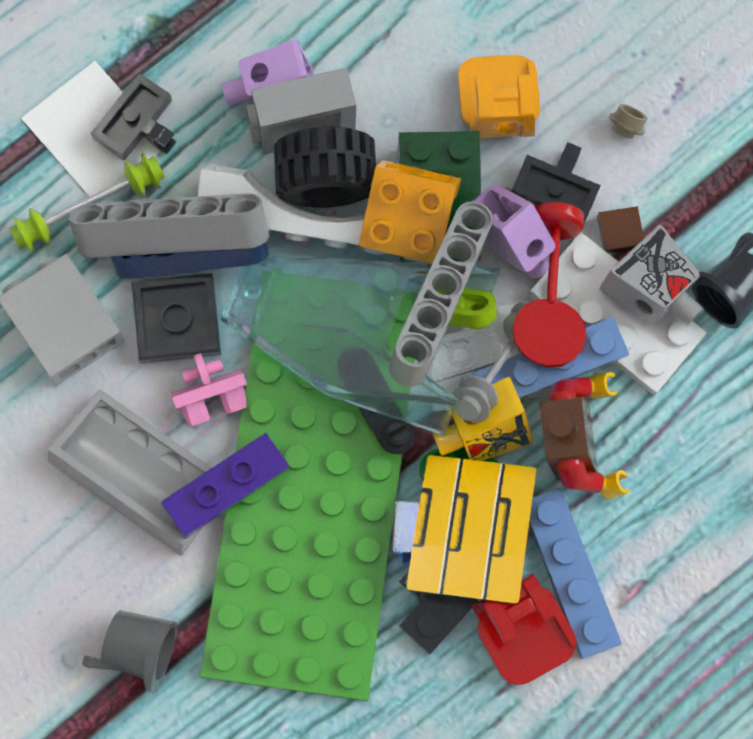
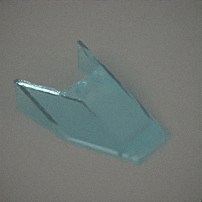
(333, 326)

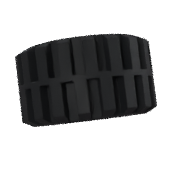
(324, 166)

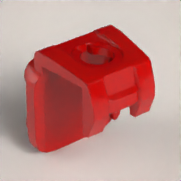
(525, 636)

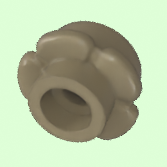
(628, 121)

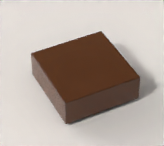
(620, 229)

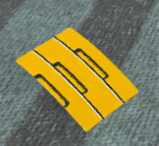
(472, 529)

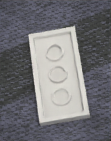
(652, 349)

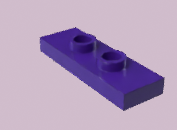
(225, 485)

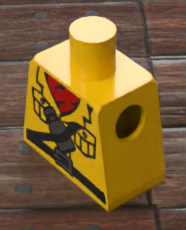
(498, 434)

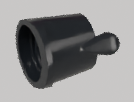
(728, 287)

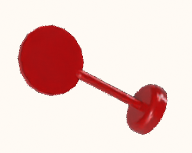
(549, 329)

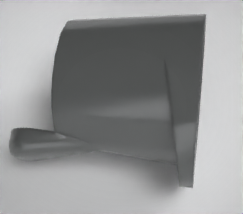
(138, 647)

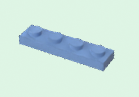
(601, 347)
(572, 574)

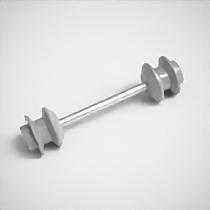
(476, 393)

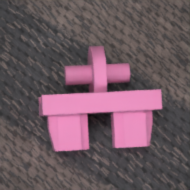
(227, 386)

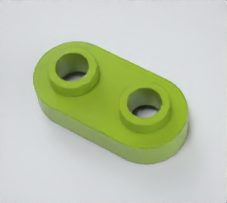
(475, 309)

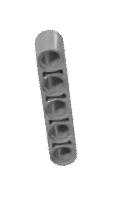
(169, 225)
(436, 308)

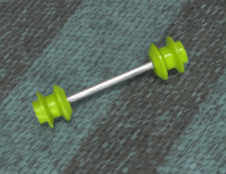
(137, 177)

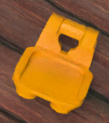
(499, 96)

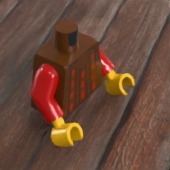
(571, 439)

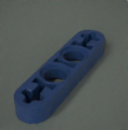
(173, 263)

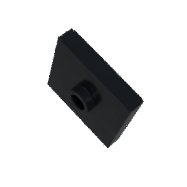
(176, 318)

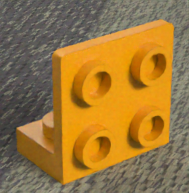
(408, 211)

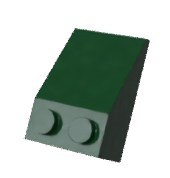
(447, 154)

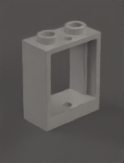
(299, 105)

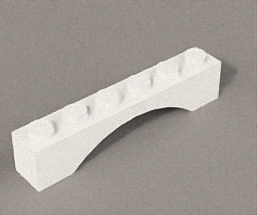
(281, 215)

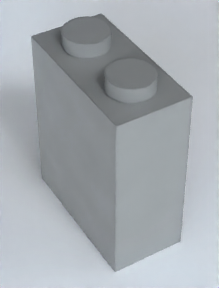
(60, 318)

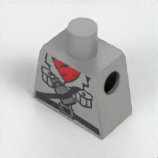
(655, 280)

